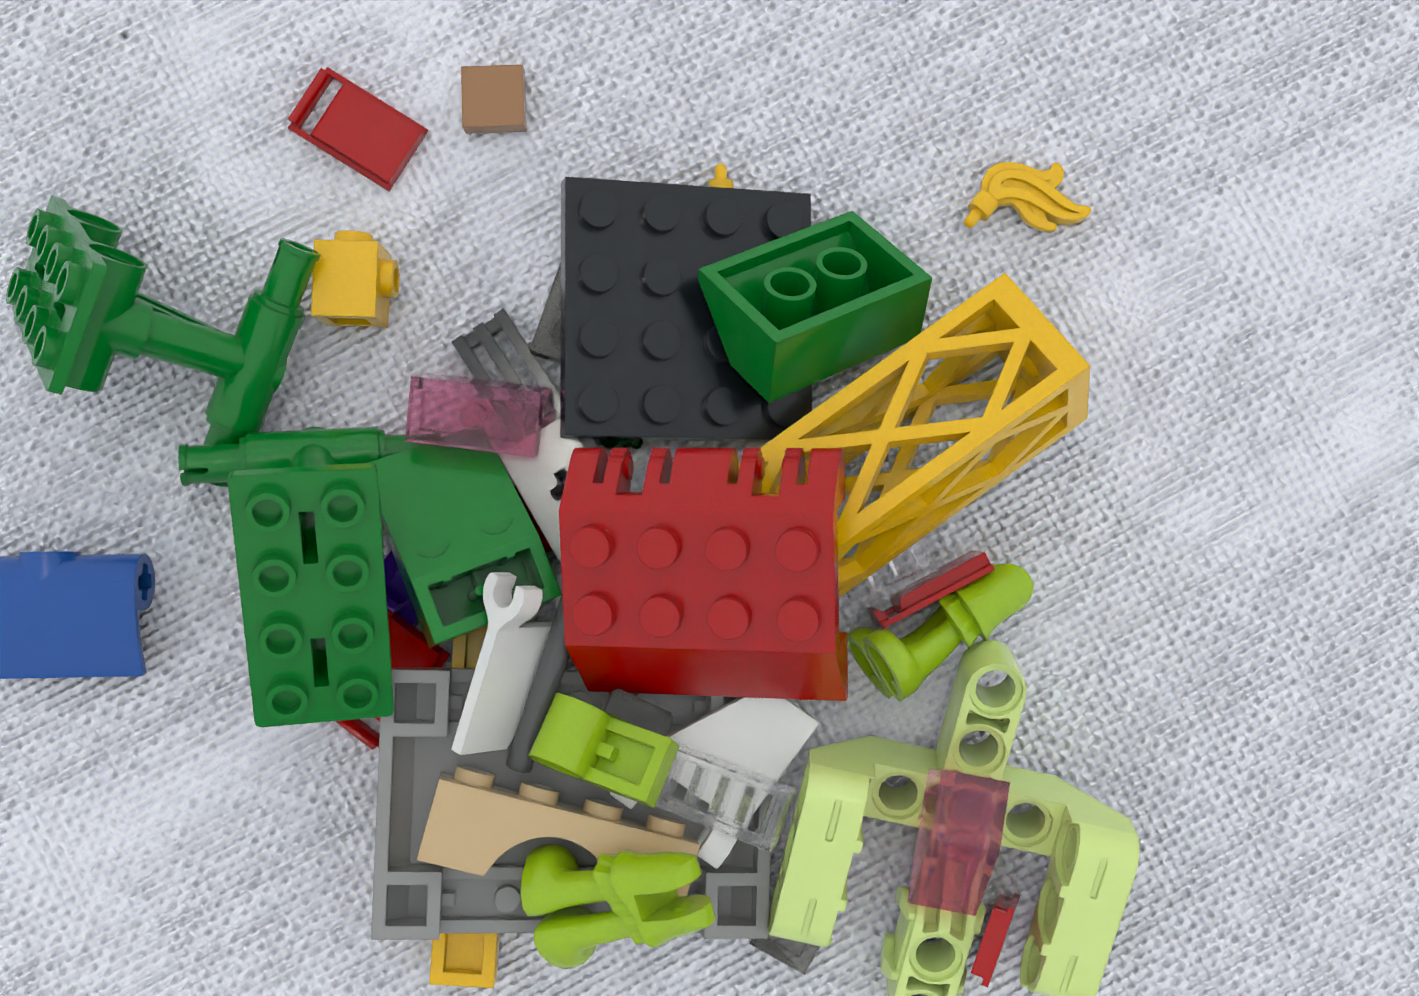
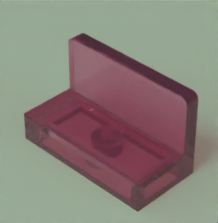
(475, 414)

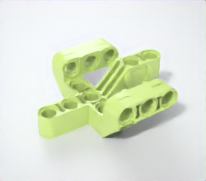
(1088, 843)

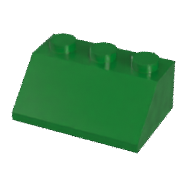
(814, 303)

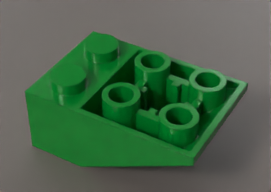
(452, 524)

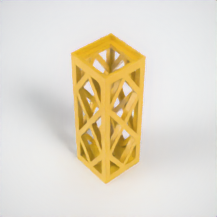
(1048, 402)

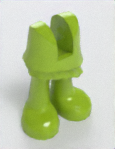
(975, 610)
(634, 884)

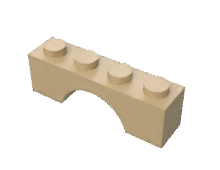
(479, 822)

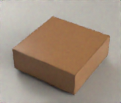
(493, 99)

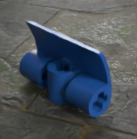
(73, 614)

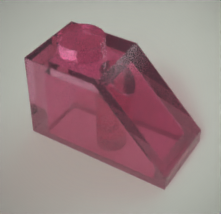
(957, 840)

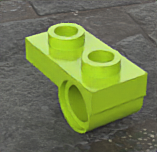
(603, 750)

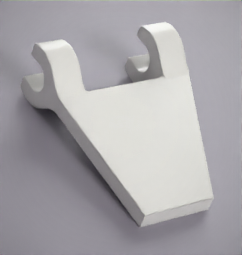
(504, 665)
(748, 732)

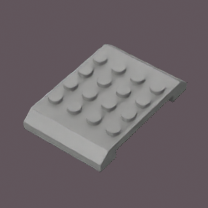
(427, 899)

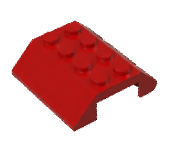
(704, 574)

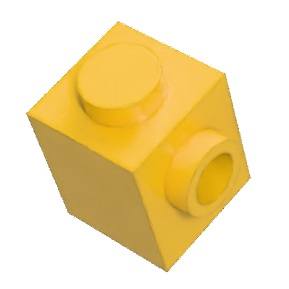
(353, 281)

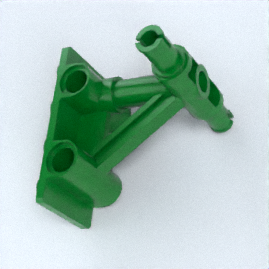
(84, 307)
(308, 567)

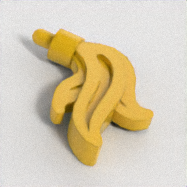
(1029, 193)

